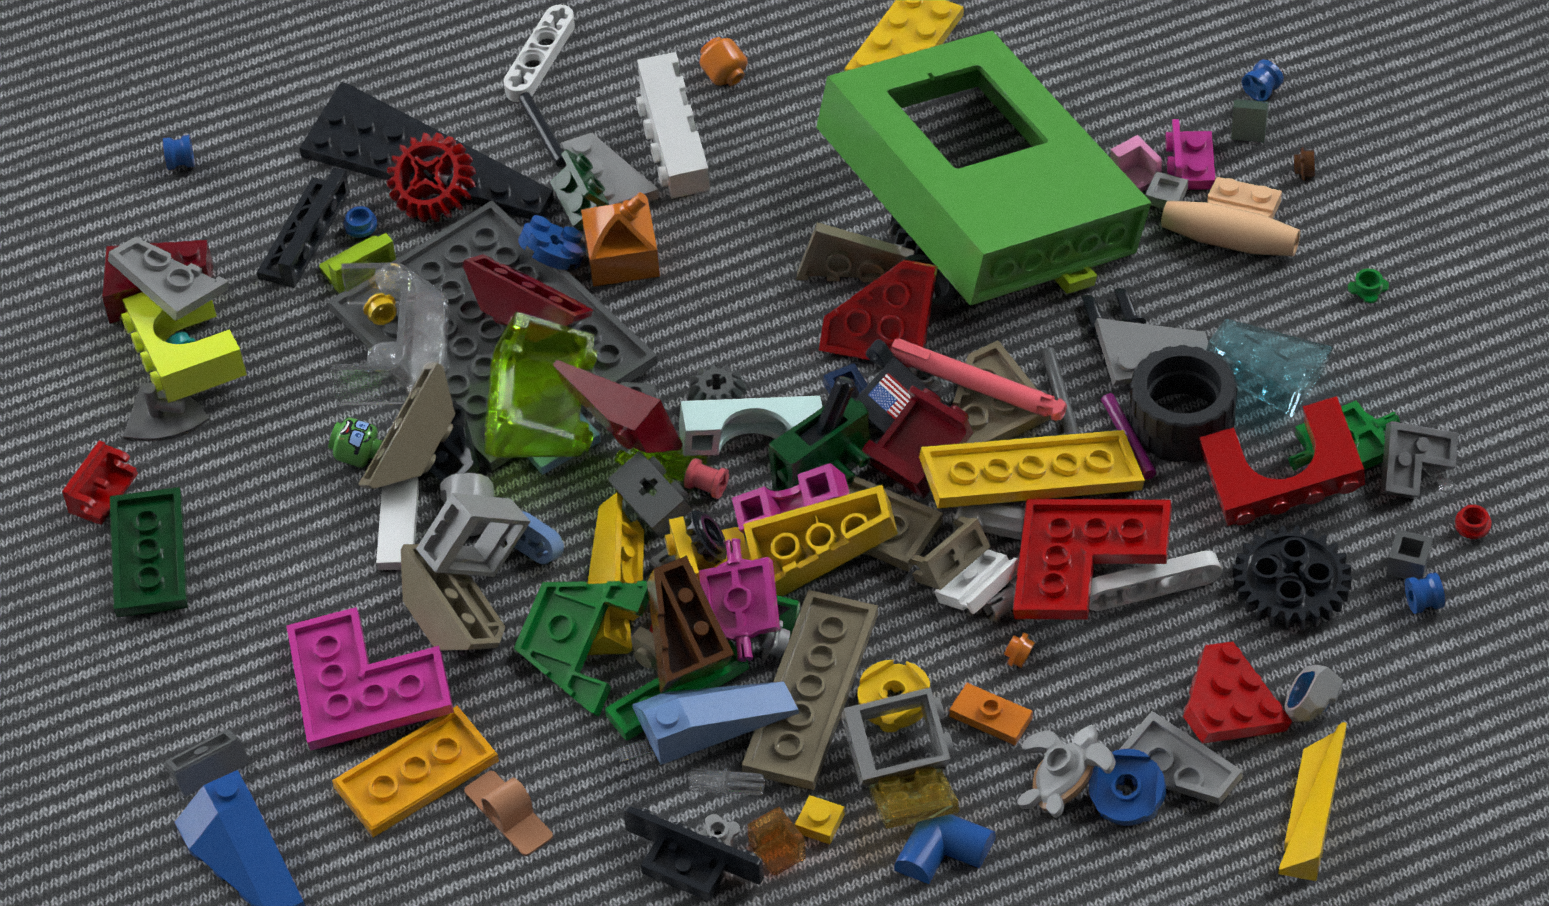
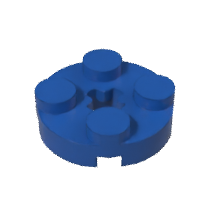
(552, 244)
(1140, 804)

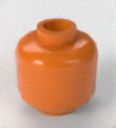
(723, 61)

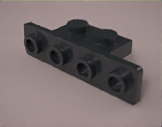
(688, 858)

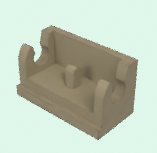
(951, 555)

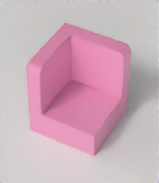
(1137, 161)

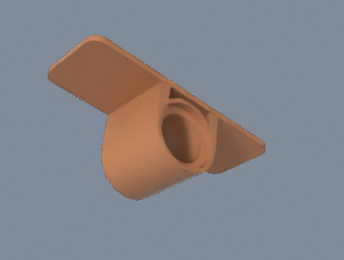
(510, 810)

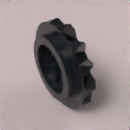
(706, 536)

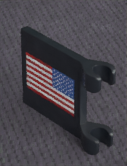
(888, 391)

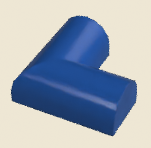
(942, 837)

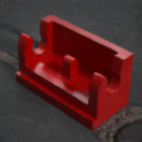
(96, 480)

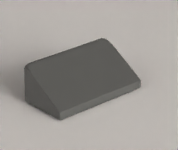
(207, 762)

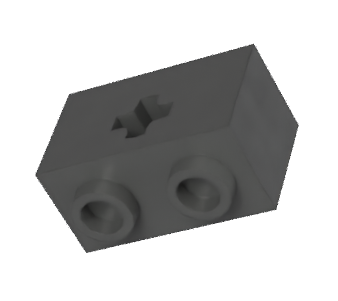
(634, 483)

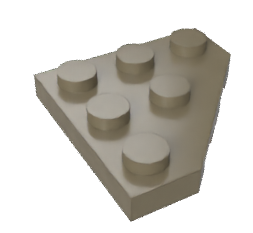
(989, 416)

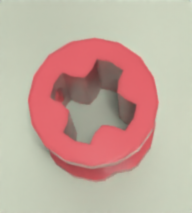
(706, 478)

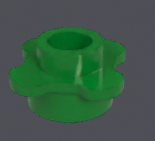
(1368, 285)

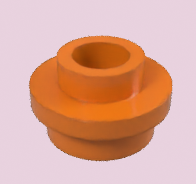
(1019, 650)

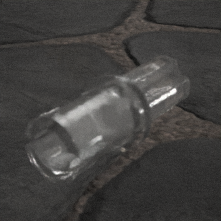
(726, 782)

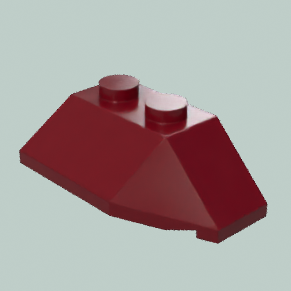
(505, 291)

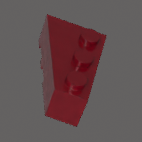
(118, 286)

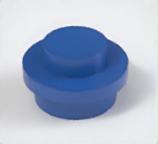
(360, 222)

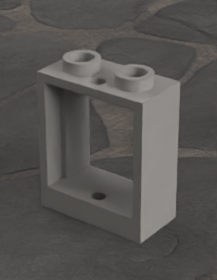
(445, 538)
(858, 743)

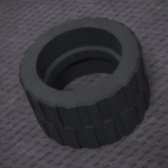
(1181, 371)

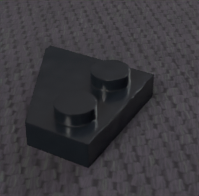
(457, 452)

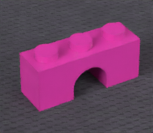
(813, 487)

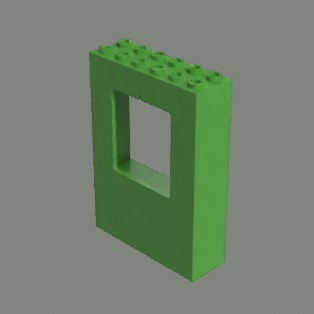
(995, 220)

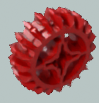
(409, 197)

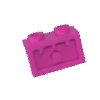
(1191, 156)

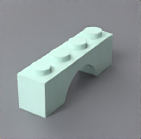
(711, 423)

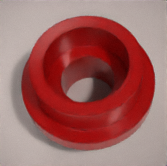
(1476, 515)

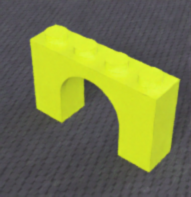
(180, 368)

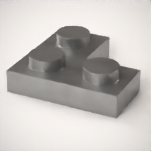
(1408, 449)

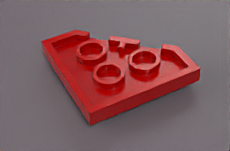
(885, 310)
(1231, 698)

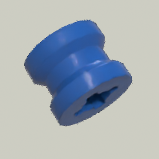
(1262, 80)
(178, 152)
(1424, 593)

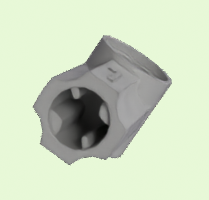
(995, 518)

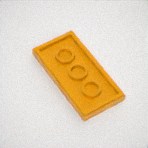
(415, 771)

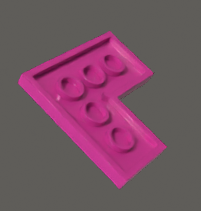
(349, 697)

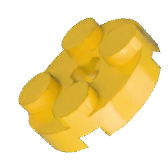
(895, 677)

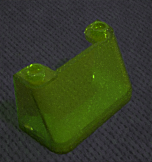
(527, 401)

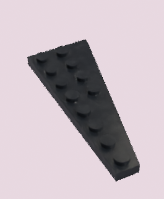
(365, 132)

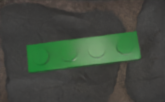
(622, 713)

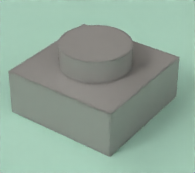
(1166, 188)

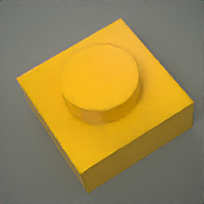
(820, 819)

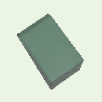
(1249, 120)

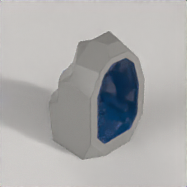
(1312, 693)

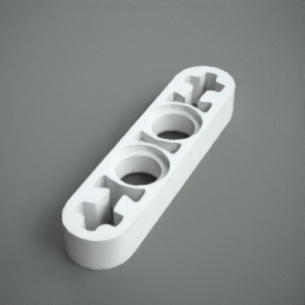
(537, 52)
(1186, 572)

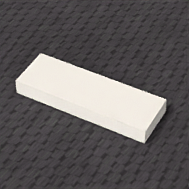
(397, 522)

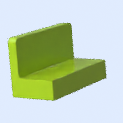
(371, 250)

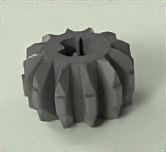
(716, 384)

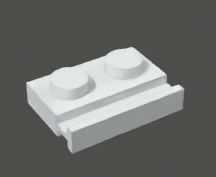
(979, 582)

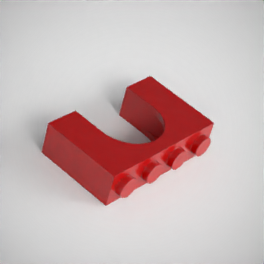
(1249, 495)

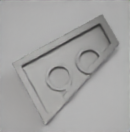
(165, 281)
(1128, 343)
(1184, 761)

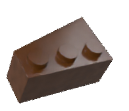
(684, 626)

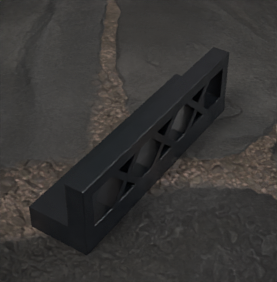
(307, 235)

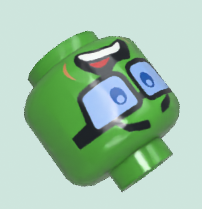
(354, 442)

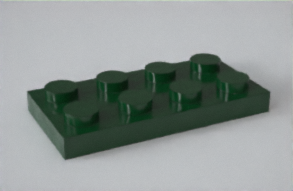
(148, 552)

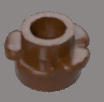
(1305, 163)

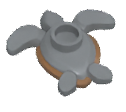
(1064, 768)

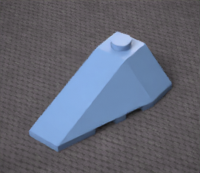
(699, 718)

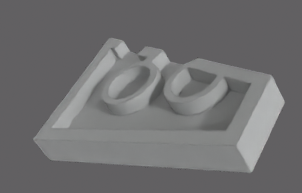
(615, 174)

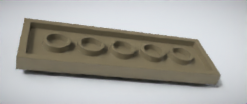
(819, 675)

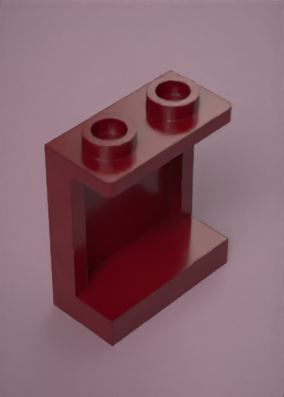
(919, 425)

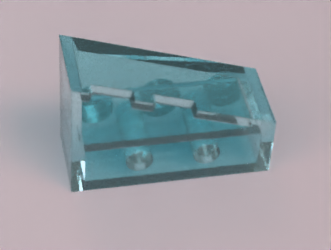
(1270, 363)

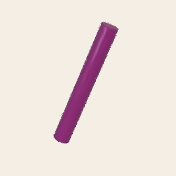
(1121, 423)

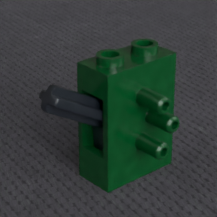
(827, 436)

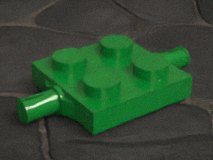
(1365, 431)

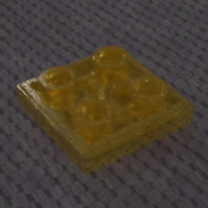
(913, 797)

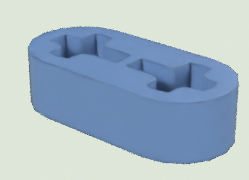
(532, 542)

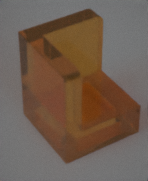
(776, 841)

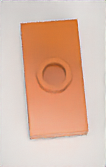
(991, 713)

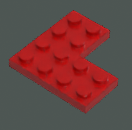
(1070, 536)

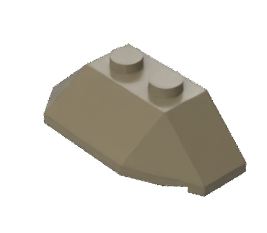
(415, 431)
(448, 606)

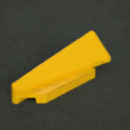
(615, 557)
(1312, 806)

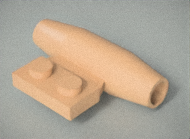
(1234, 218)

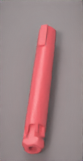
(978, 380)

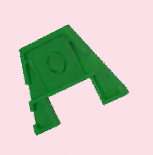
(564, 628)

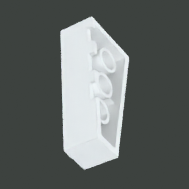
(671, 126)

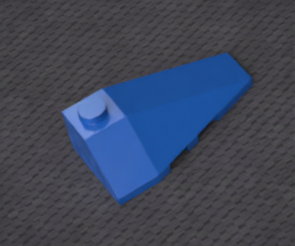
(233, 840)

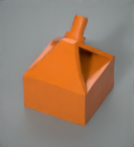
(621, 242)

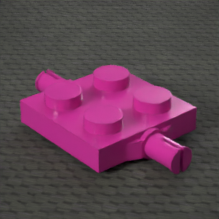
(742, 597)

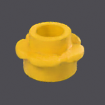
(380, 308)

